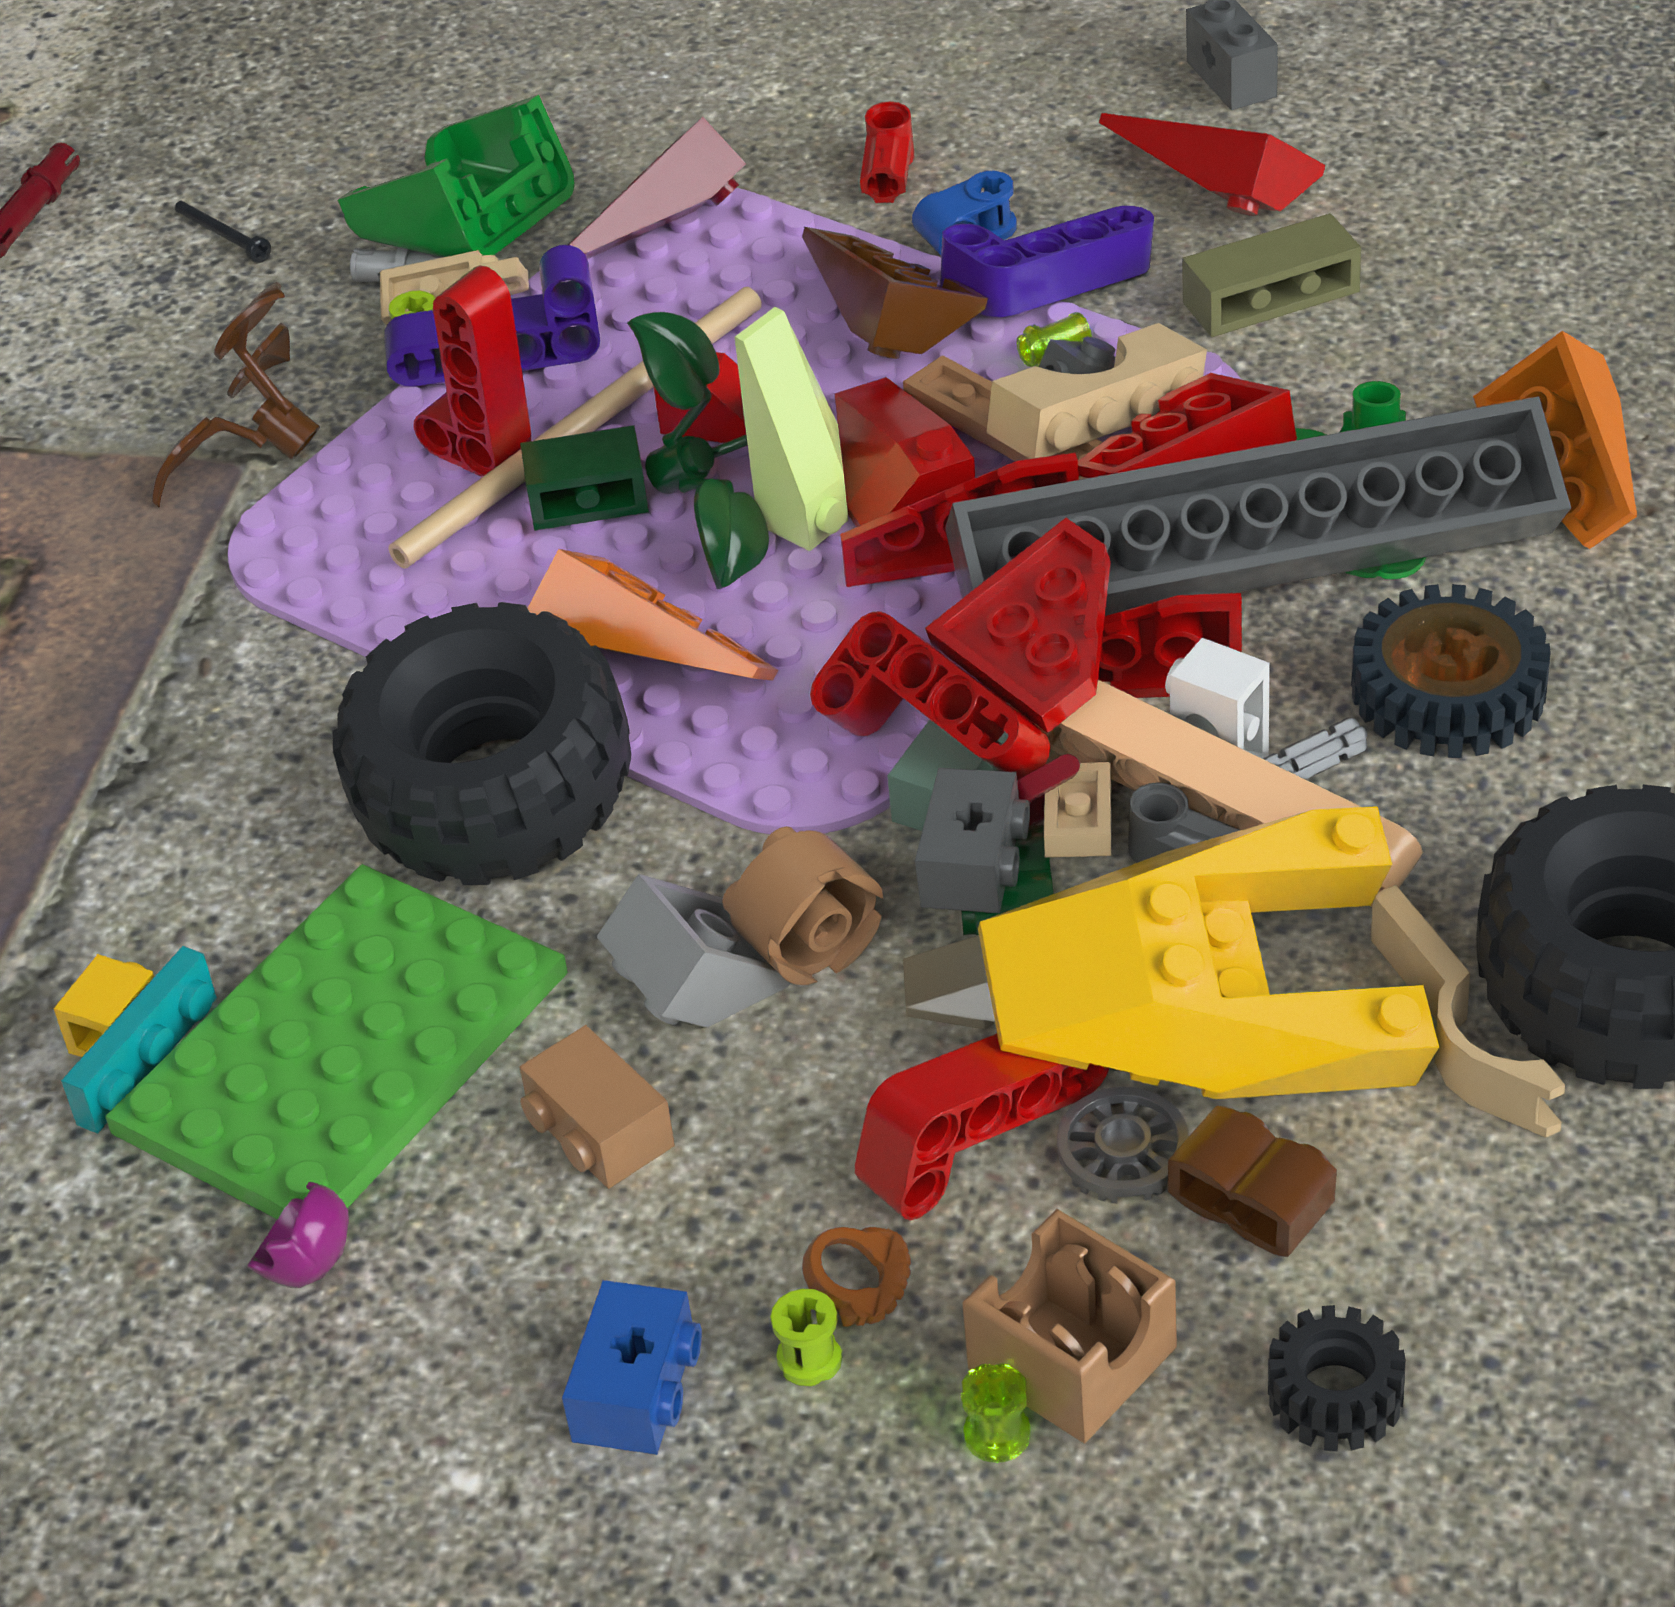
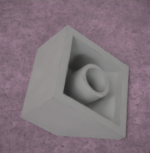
(685, 954)

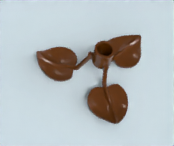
(277, 417)

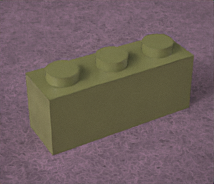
(1271, 274)

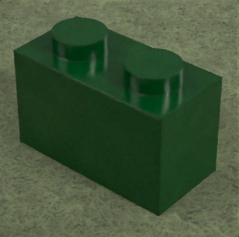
(584, 477)

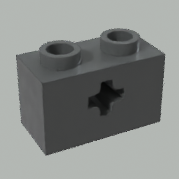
(1231, 53)
(970, 840)

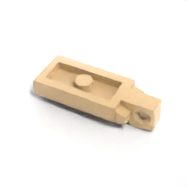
(439, 274)

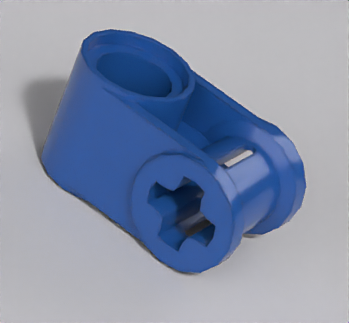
(968, 205)

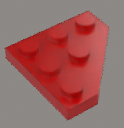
(1035, 626)

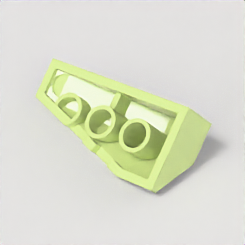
(789, 435)

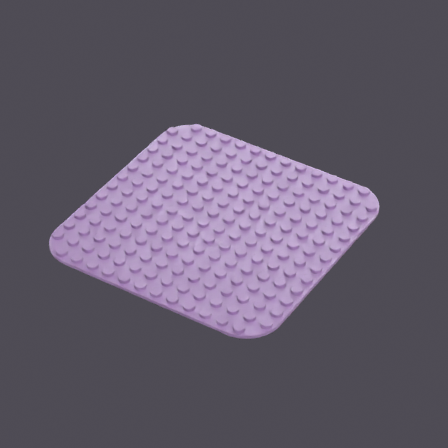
(697, 734)

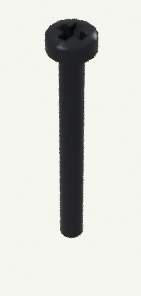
(256, 248)

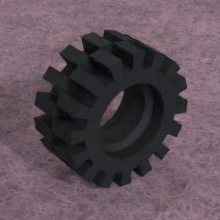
(1336, 1412)

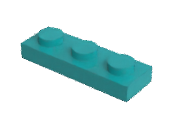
(139, 1038)

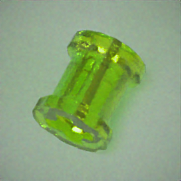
(995, 1405)

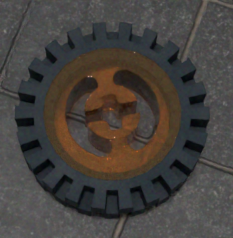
(1450, 670)

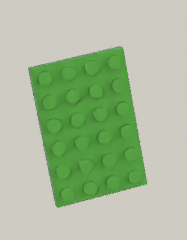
(338, 1045)

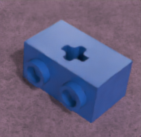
(631, 1367)

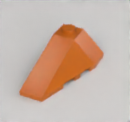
(1584, 428)

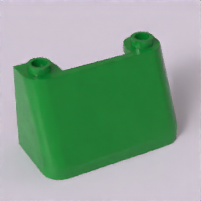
(479, 190)

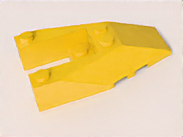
(1168, 975)

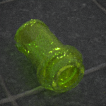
(1035, 339)

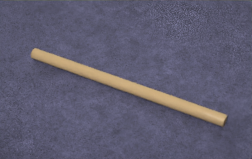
(584, 419)

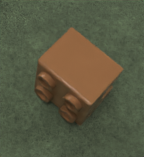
(1076, 1325)

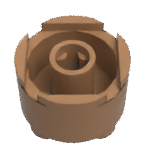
(804, 905)

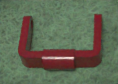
(1044, 779)

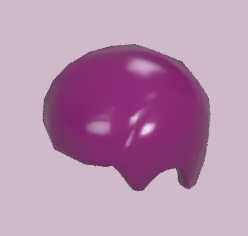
(304, 1239)

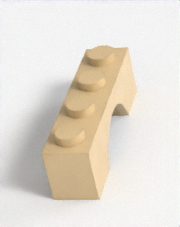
(1055, 411)

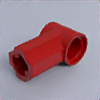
(887, 151)

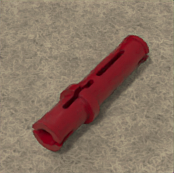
(37, 188)

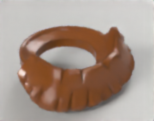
(884, 1250)

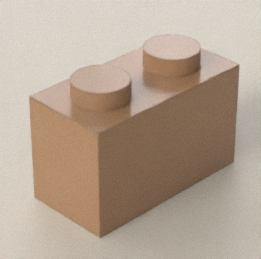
(596, 1107)

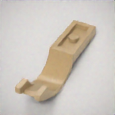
(1079, 813)
(1484, 1081)

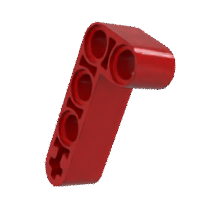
(485, 400)
(888, 662)
(949, 1105)

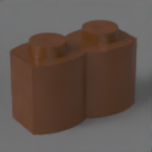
(1252, 1180)

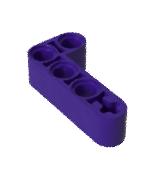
(1049, 261)
(540, 320)

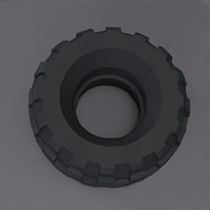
(472, 683)
(1552, 893)

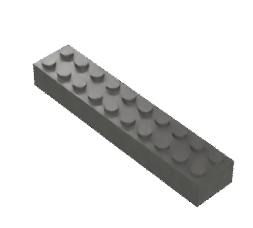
(1289, 507)

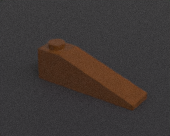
(888, 299)

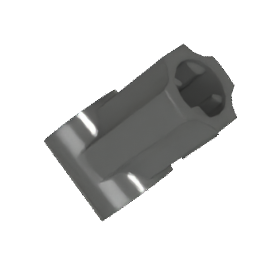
(1164, 822)

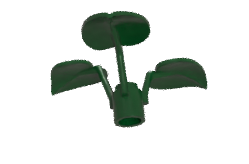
(680, 366)

